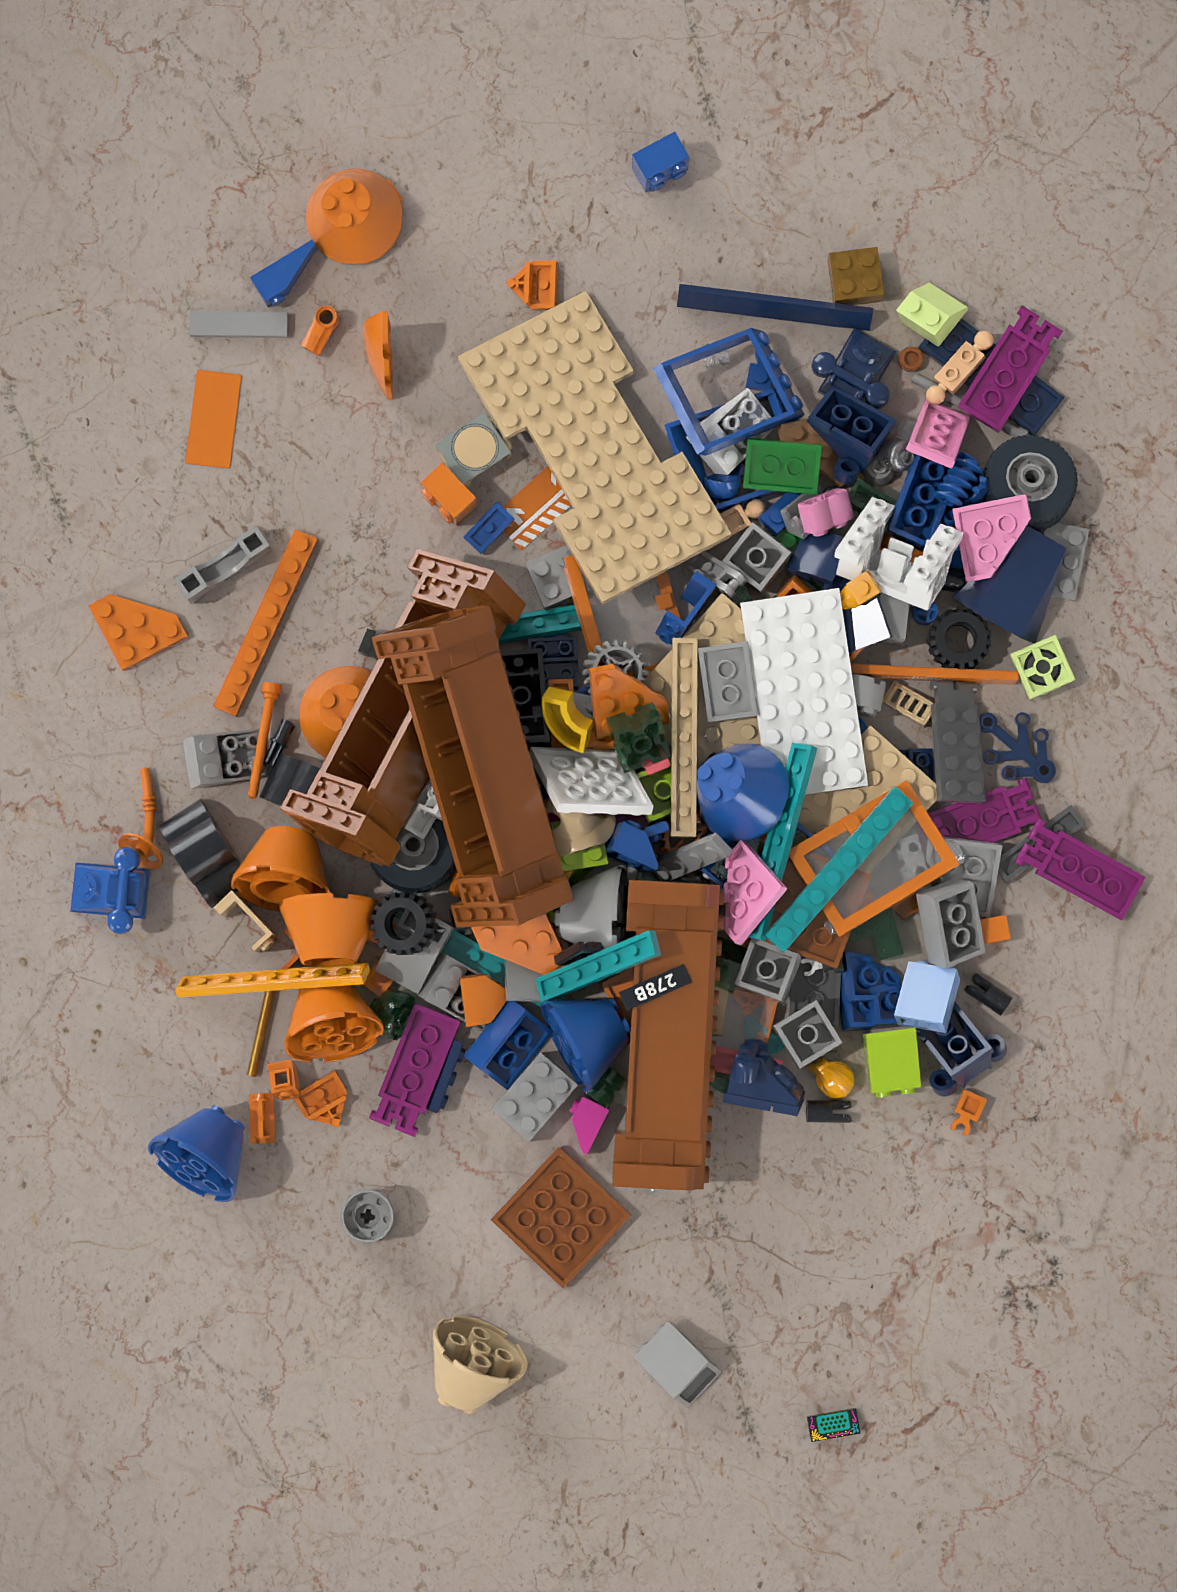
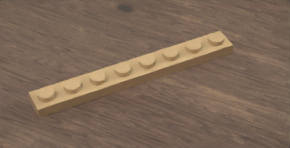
(684, 737)

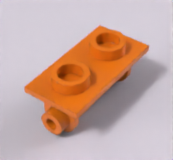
(262, 1118)

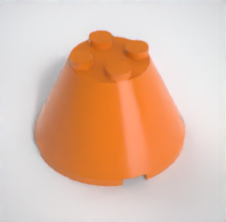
(354, 216)
(328, 705)
(331, 1024)

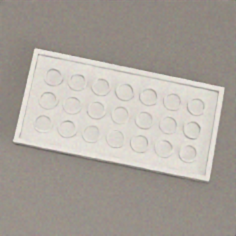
(806, 684)

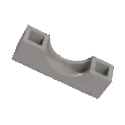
(209, 575)

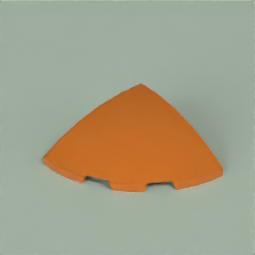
(378, 350)

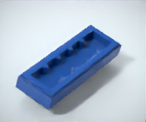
(656, 831)

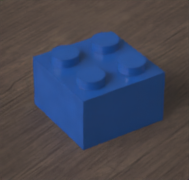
(660, 162)

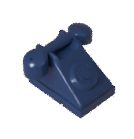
(857, 369)
(851, 431)
(960, 1052)
(762, 1082)

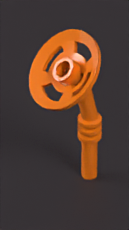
(145, 845)

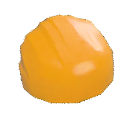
(832, 1077)

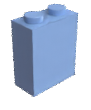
(927, 996)

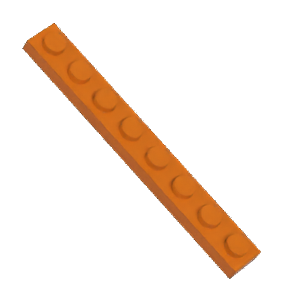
(265, 623)

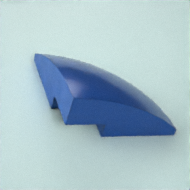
(867, 994)

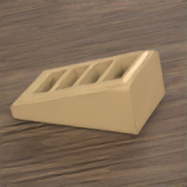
(921, 721)

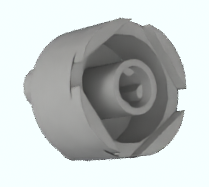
(868, 695)

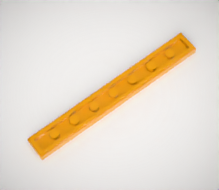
(273, 980)

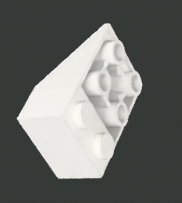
(732, 417)

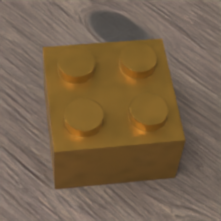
(855, 276)

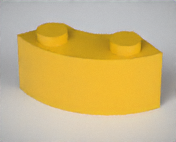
(565, 720)

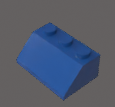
(631, 847)
(508, 1044)

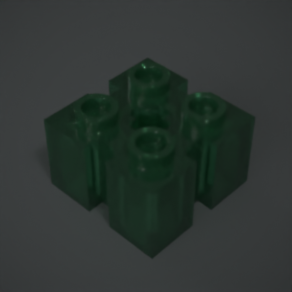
(638, 737)

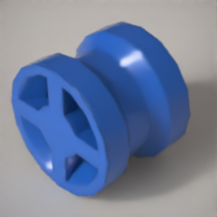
(929, 617)

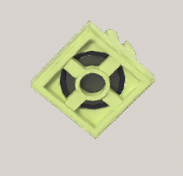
(1041, 667)

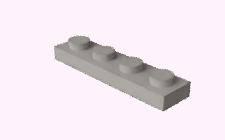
(691, 857)

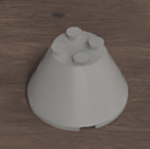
(597, 910)

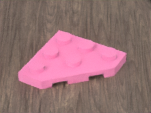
(990, 533)
(748, 892)

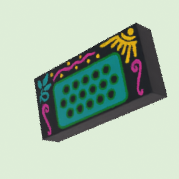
(833, 1424)

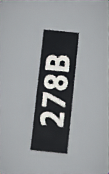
(655, 987)

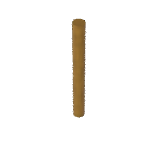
(260, 1033)

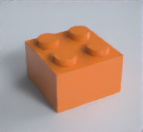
(449, 494)

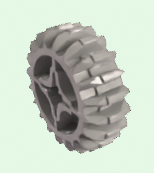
(603, 654)

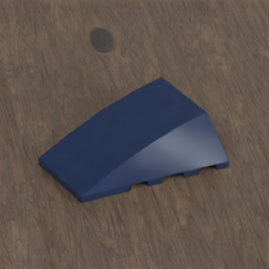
(1020, 587)

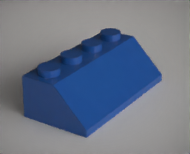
(917, 510)

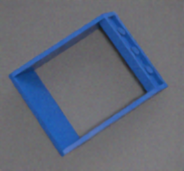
(685, 411)
(679, 443)

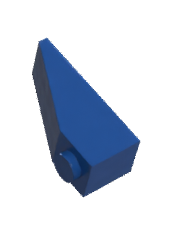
(279, 278)

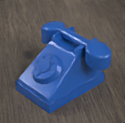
(112, 890)

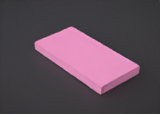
(938, 433)

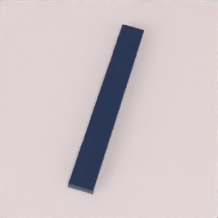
(774, 307)

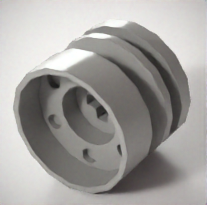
(358, 1204)

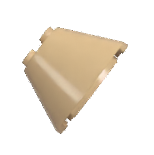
(473, 1362)

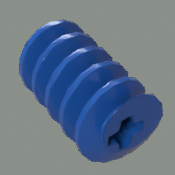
(958, 480)

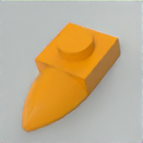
(859, 591)

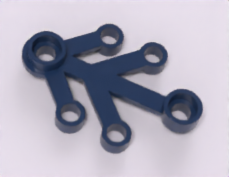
(1020, 750)

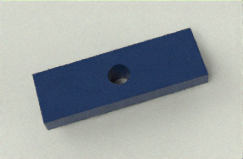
(447, 1077)

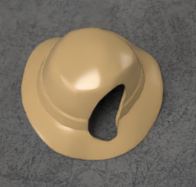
(580, 830)

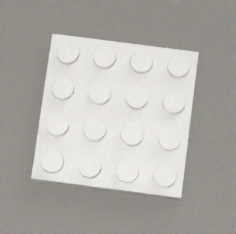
(589, 782)

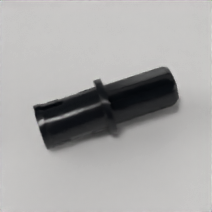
(279, 742)

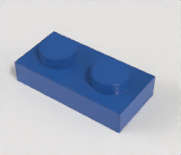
(772, 517)
(488, 528)

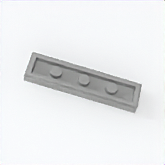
(238, 324)

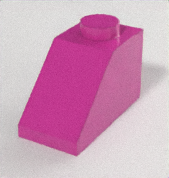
(587, 1121)

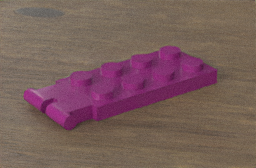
(1009, 370)
(992, 820)
(1081, 870)
(415, 1068)

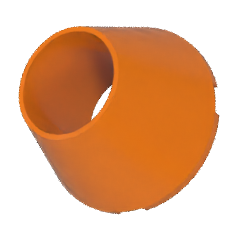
(281, 866)
(328, 927)

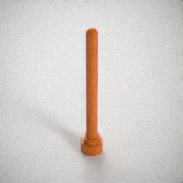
(270, 692)

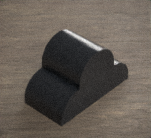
(528, 686)
(287, 775)
(202, 851)

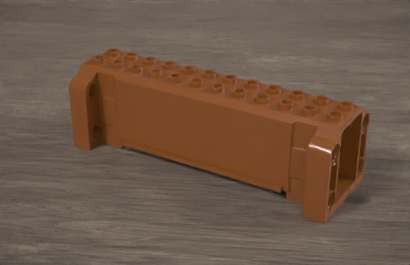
(377, 758)
(478, 767)
(671, 1041)

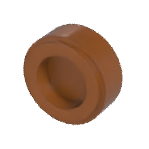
(911, 359)

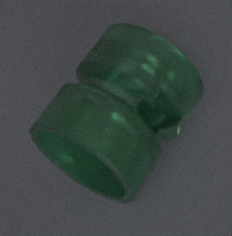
(605, 1088)

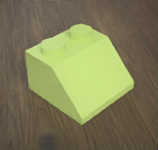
(931, 313)

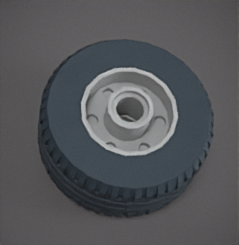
(1037, 469)
(420, 869)

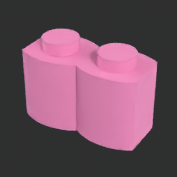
(825, 511)

